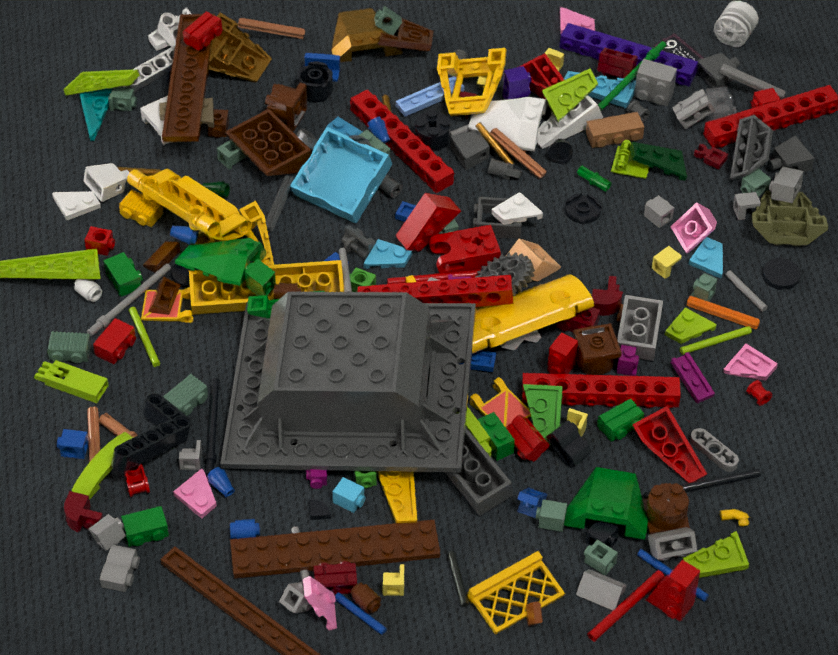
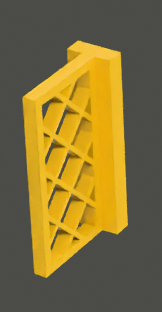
(502, 581)

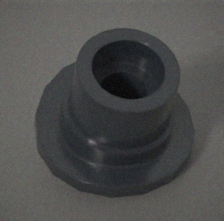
(560, 151)

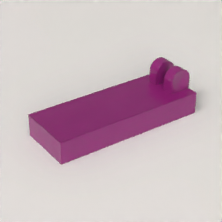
(692, 378)

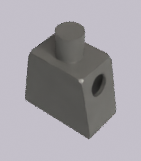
(709, 70)
(470, 148)
(791, 155)

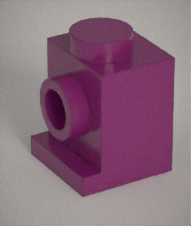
(628, 361)
(317, 477)

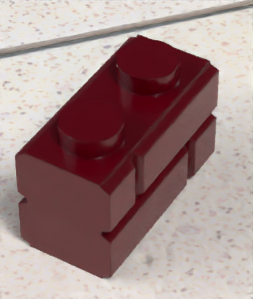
(616, 63)
(336, 577)

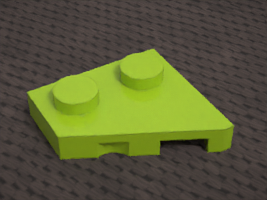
(688, 326)

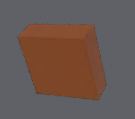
(534, 613)

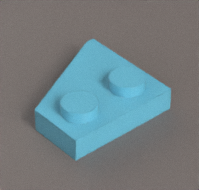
(387, 255)
(709, 257)

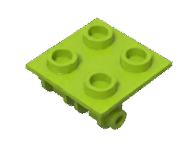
(625, 165)

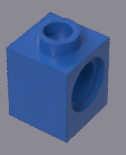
(73, 444)

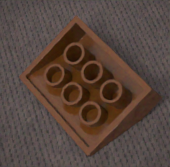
(270, 144)

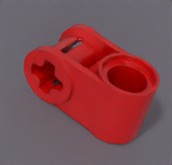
(136, 480)

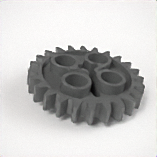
(517, 266)

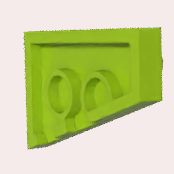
(569, 93)
(720, 558)

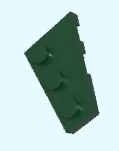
(664, 158)

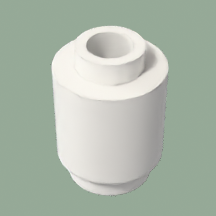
(88, 289)

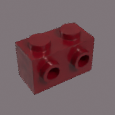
(582, 320)

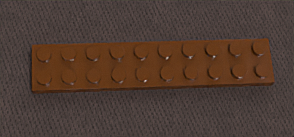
(186, 88)
(356, 545)

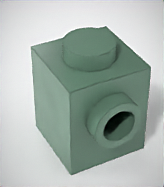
(551, 515)

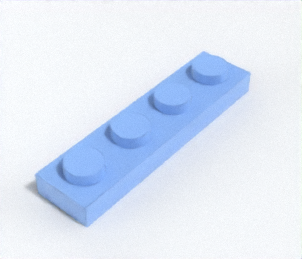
(424, 98)

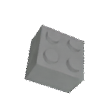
(655, 82)

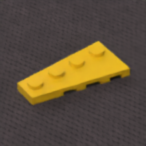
(400, 494)

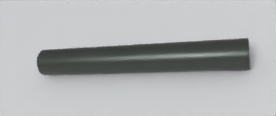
(458, 579)

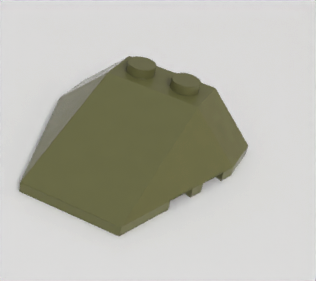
(788, 222)

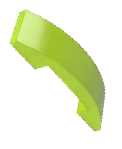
(98, 468)

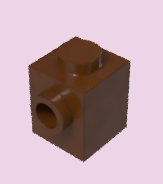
(221, 123)

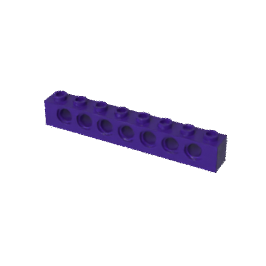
(592, 42)

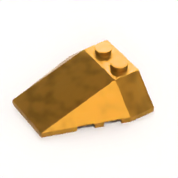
(358, 32)
(236, 54)

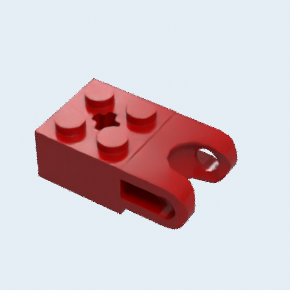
(465, 249)

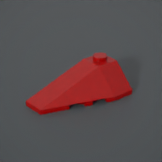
(665, 438)

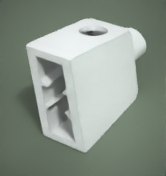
(105, 180)

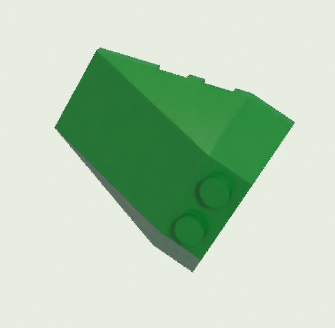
(223, 258)
(610, 498)

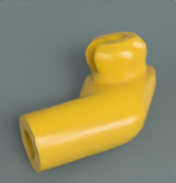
(735, 514)

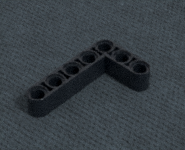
(170, 430)

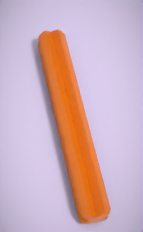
(723, 312)

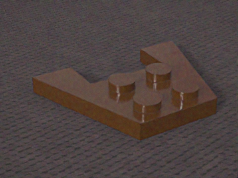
(409, 36)

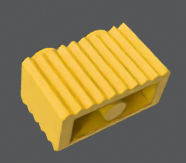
(139, 209)

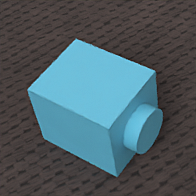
(349, 495)

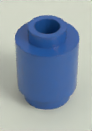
(244, 529)

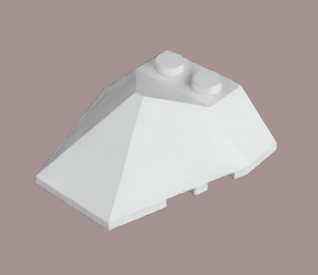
(515, 119)

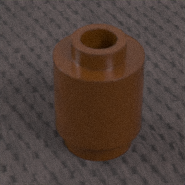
(282, 288)
(366, 598)

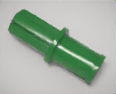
(594, 178)

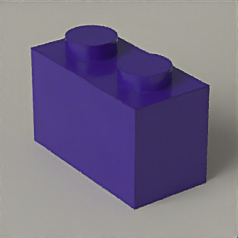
(516, 83)

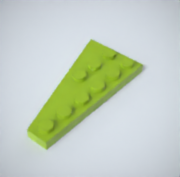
(66, 265)

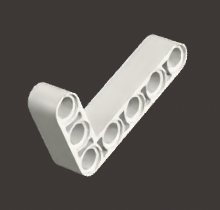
(163, 59)

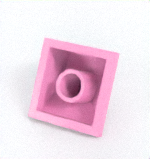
(694, 226)

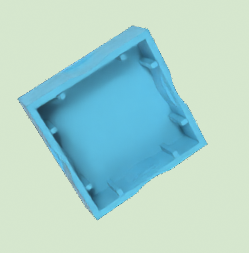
(341, 175)

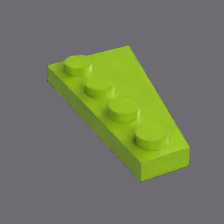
(101, 80)

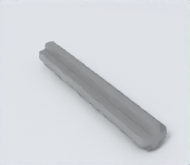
(749, 80)

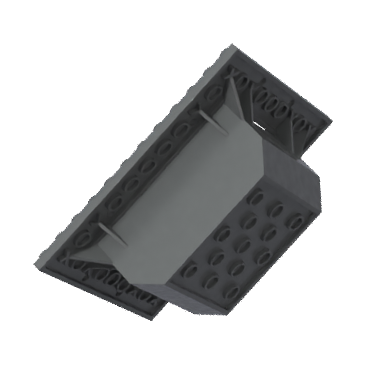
(350, 382)

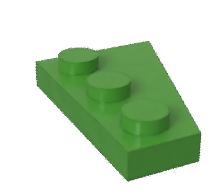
(544, 406)

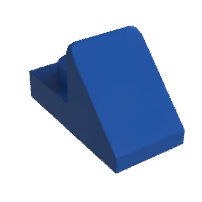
(530, 500)

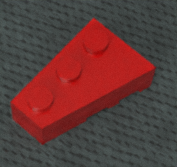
(542, 74)
(426, 220)
(676, 591)

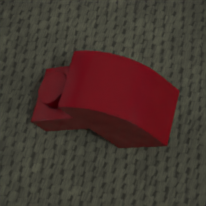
(608, 300)
(78, 512)

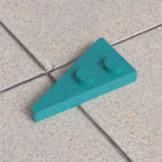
(94, 108)

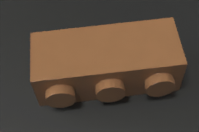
(614, 129)

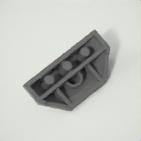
(751, 147)

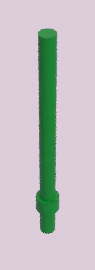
(651, 55)

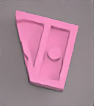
(569, 16)
(750, 364)
(196, 494)
(321, 600)

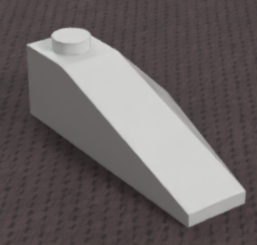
(570, 125)

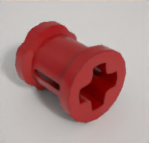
(759, 392)

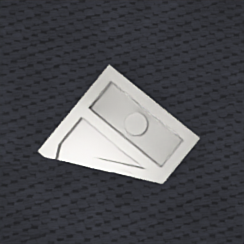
(76, 203)
(516, 210)

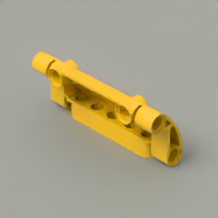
(192, 203)
(530, 311)

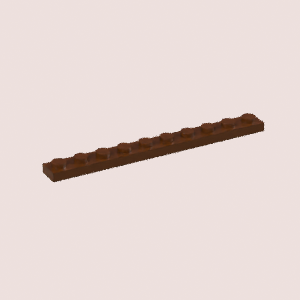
(234, 604)

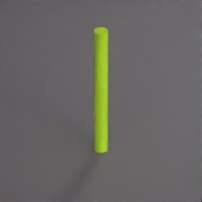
(144, 336)
(715, 340)

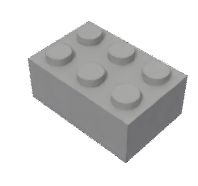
(640, 325)

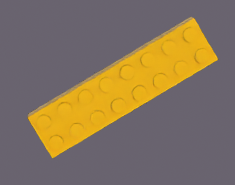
(213, 296)

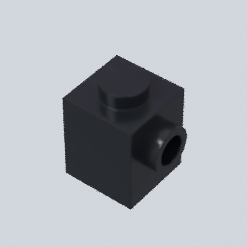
(604, 532)

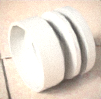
(736, 23)

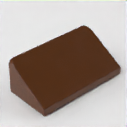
(162, 256)
(164, 297)

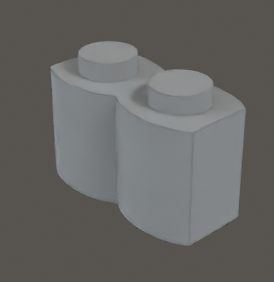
(119, 568)

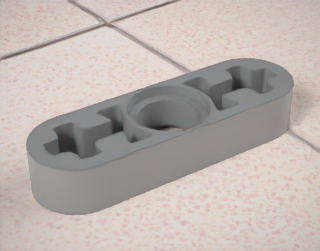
(711, 441)

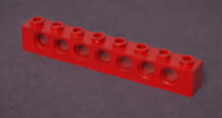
(775, 114)
(404, 142)
(477, 290)
(610, 389)

